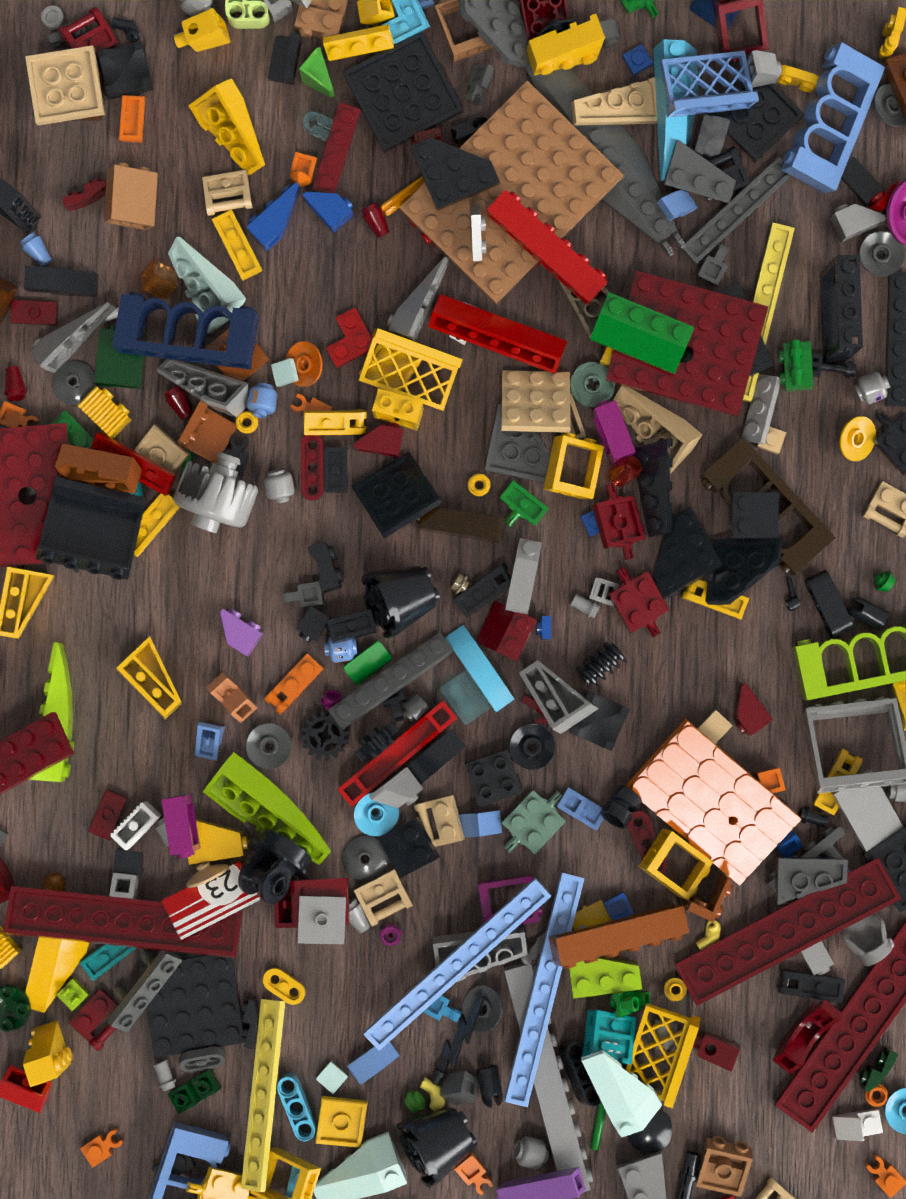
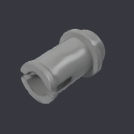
(585, 606)
(164, 1075)

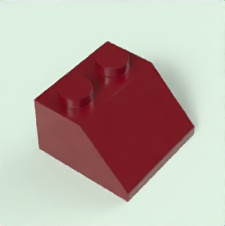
(506, 631)

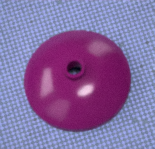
(897, 213)

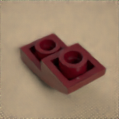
(92, 192)

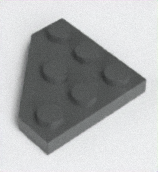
(499, 26)
(517, 453)

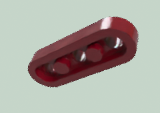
(308, 457)
(643, 832)

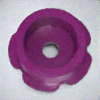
(331, 698)
(384, 934)

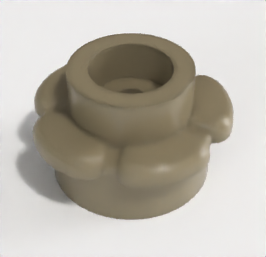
(459, 583)

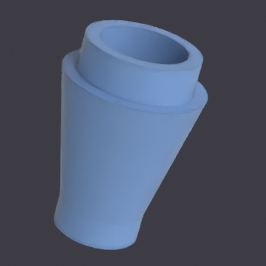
(36, 249)

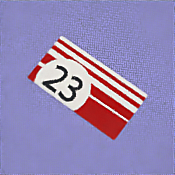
(207, 903)

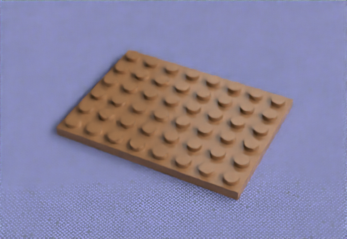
(539, 161)

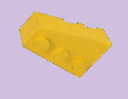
(566, 49)
(20, 599)
(150, 679)
(47, 1055)

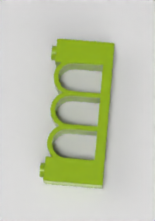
(811, 671)

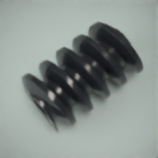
(601, 664)

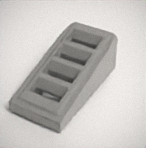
(595, 589)

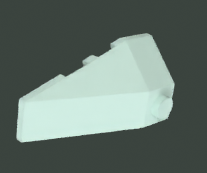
(204, 282)
(623, 1096)
(365, 1173)

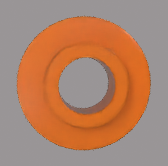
(881, 1100)

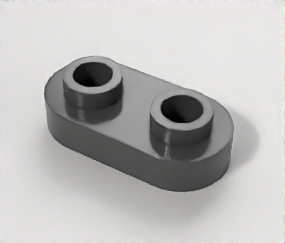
(201, 1059)

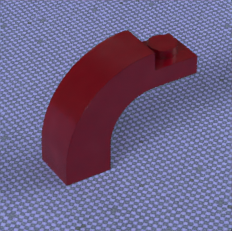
(804, 1033)

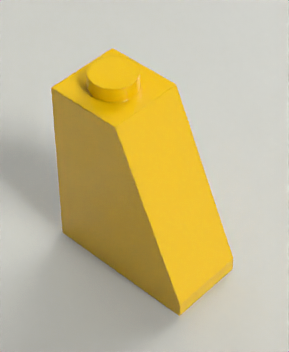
(218, 843)

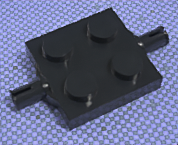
(893, 440)

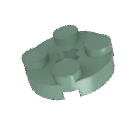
(579, 382)

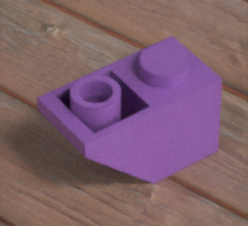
(238, 633)

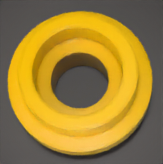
(246, 415)
(486, 484)
(675, 982)

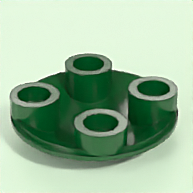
(14, 1008)

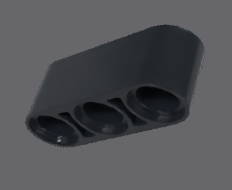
(828, 604)
(572, 1066)

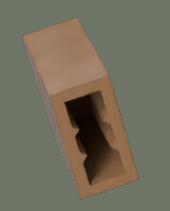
(130, 196)

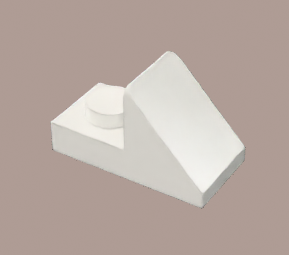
(857, 1124)

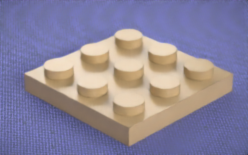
(65, 85)
(535, 401)

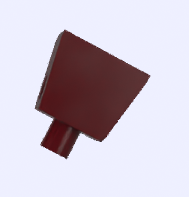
(724, 1054)

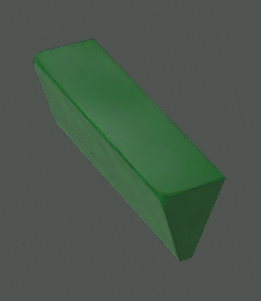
(367, 663)

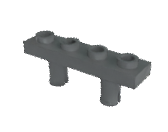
(813, 849)
(135, 1002)

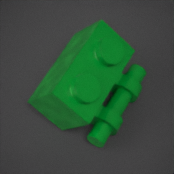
(798, 366)

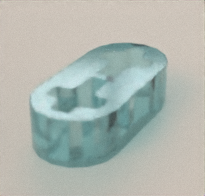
(317, 131)

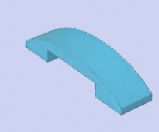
(479, 668)

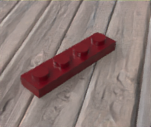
(336, 149)

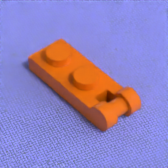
(294, 683)

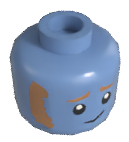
(262, 400)
(341, 651)

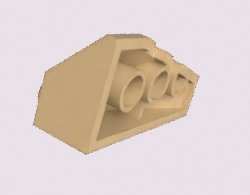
(657, 423)

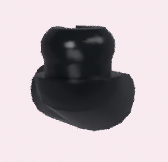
(128, 26)

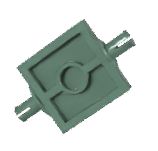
(533, 821)

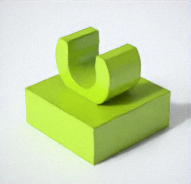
(73, 994)

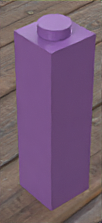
(552, 1185)

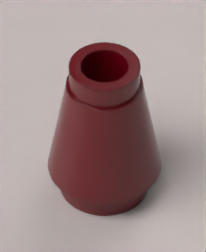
(375, 219)
(14, 384)
(178, 401)

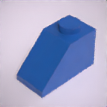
(330, 208)

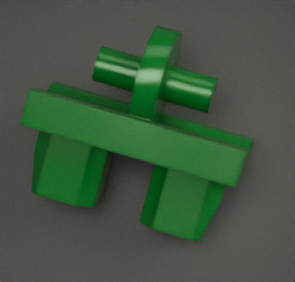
(629, 1002)

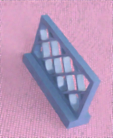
(708, 103)

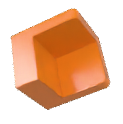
(771, 779)

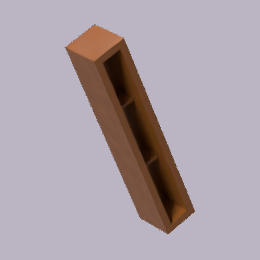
(618, 935)

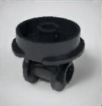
(273, 881)

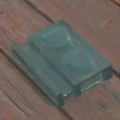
(465, 697)

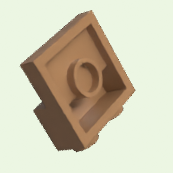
(321, 18)
(724, 1166)

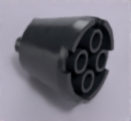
(399, 597)
(436, 1143)

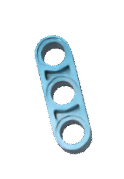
(296, 1095)

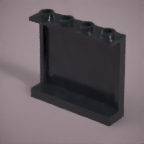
(91, 528)

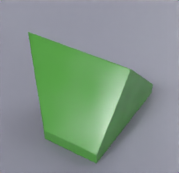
(315, 74)

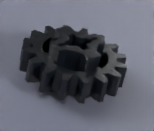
(314, 732)
(376, 741)

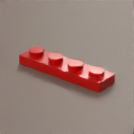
(152, 474)

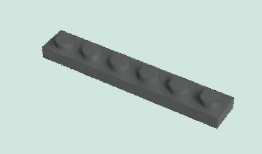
(736, 212)
(390, 681)

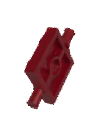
(618, 522)
(638, 601)

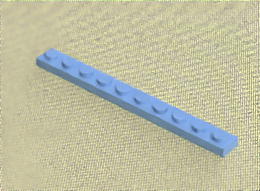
(457, 964)
(542, 993)

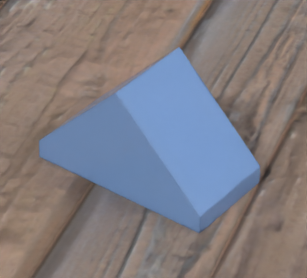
(208, 740)
(481, 823)

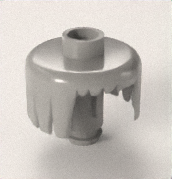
(215, 494)

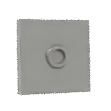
(321, 920)

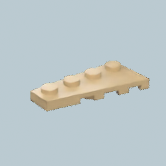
(618, 106)

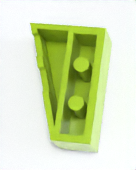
(604, 977)

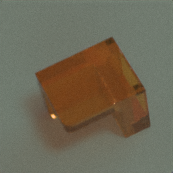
(159, 279)

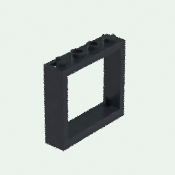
(17, 208)
(841, 308)

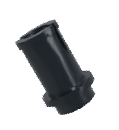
(813, 816)

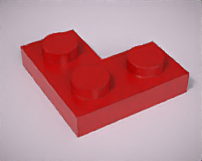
(356, 339)

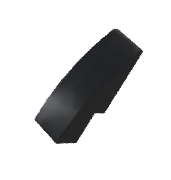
(60, 281)
(436, 756)

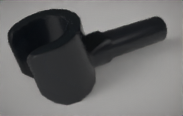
(793, 602)

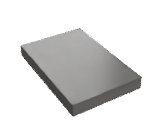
(868, 814)

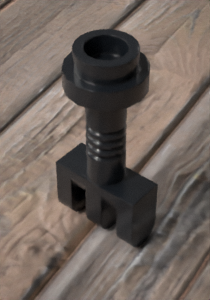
(849, 369)

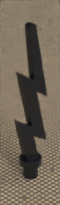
(451, 1054)

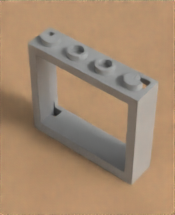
(857, 708)

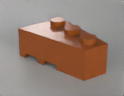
(98, 468)

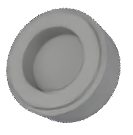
(52, 17)

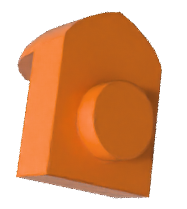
(303, 169)

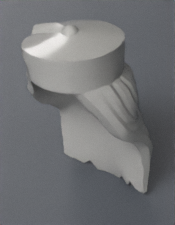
(868, 939)

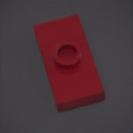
(34, 312)
(108, 814)

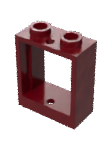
(723, 7)

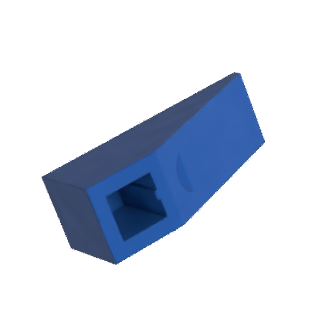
(272, 222)

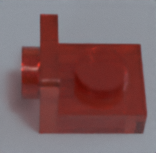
(423, 135)

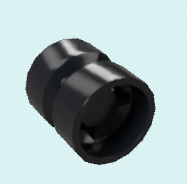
(620, 808)

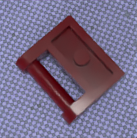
(100, 37)
(91, 1016)

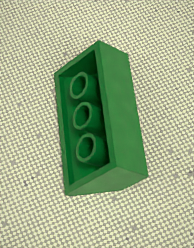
(641, 333)

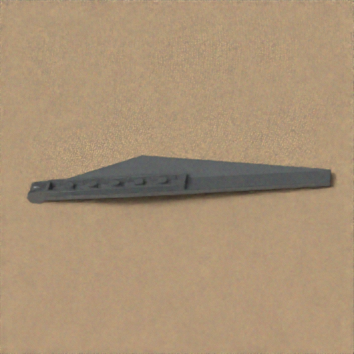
(637, 192)

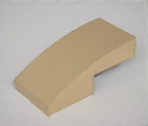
(715, 726)

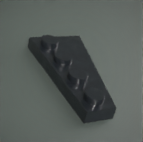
(656, 485)

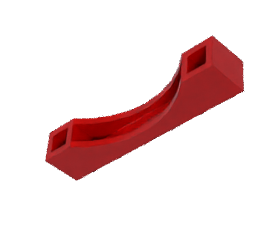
(397, 753)

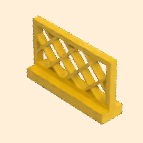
(415, 350)
(681, 1054)

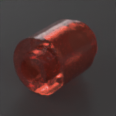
(625, 471)

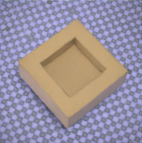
(773, 441)

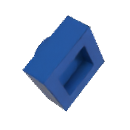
(637, 60)
(590, 523)
(544, 627)
(789, 845)
(618, 906)

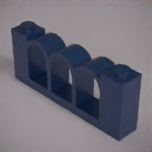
(132, 320)

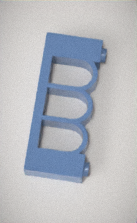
(860, 72)
(190, 1142)

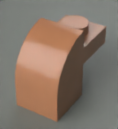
(232, 697)

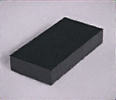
(860, 181)

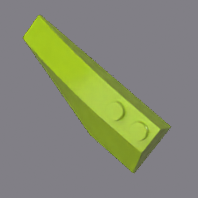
(59, 700)
(257, 800)

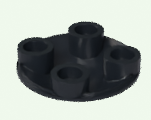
(654, 1136)

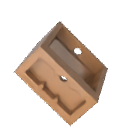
(464, 49)

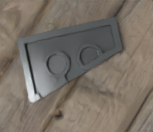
(697, 175)
(807, 875)

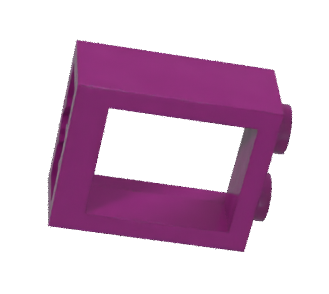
(612, 431)
(181, 825)
(485, 901)

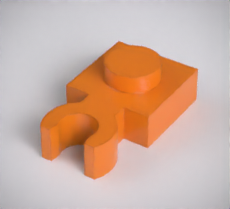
(314, 405)
(14, 416)
(99, 1148)
(471, 1171)
(886, 1177)

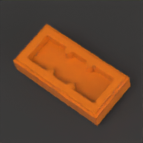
(132, 118)

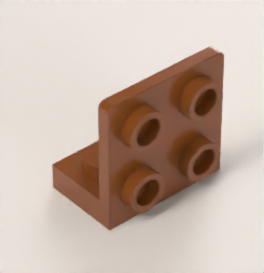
(259, 359)
(206, 433)
(713, 907)

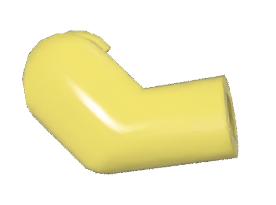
(712, 935)
(434, 1090)

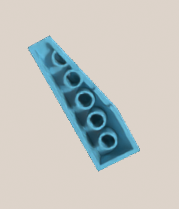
(678, 127)

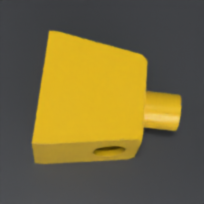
(203, 31)

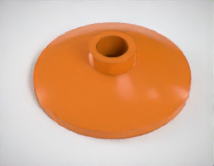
(307, 363)

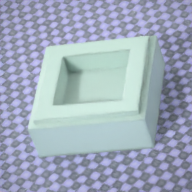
(284, 372)
(332, 1077)

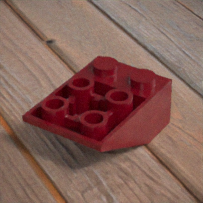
(538, 13)
(287, 909)

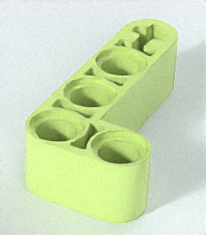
(248, 10)

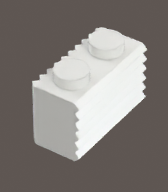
(135, 825)

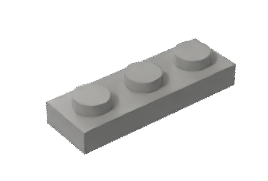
(761, 409)

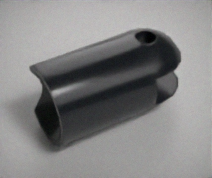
(465, 130)
(870, 614)
(490, 1085)

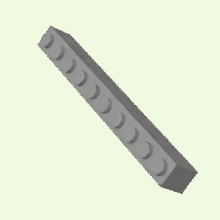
(548, 1083)

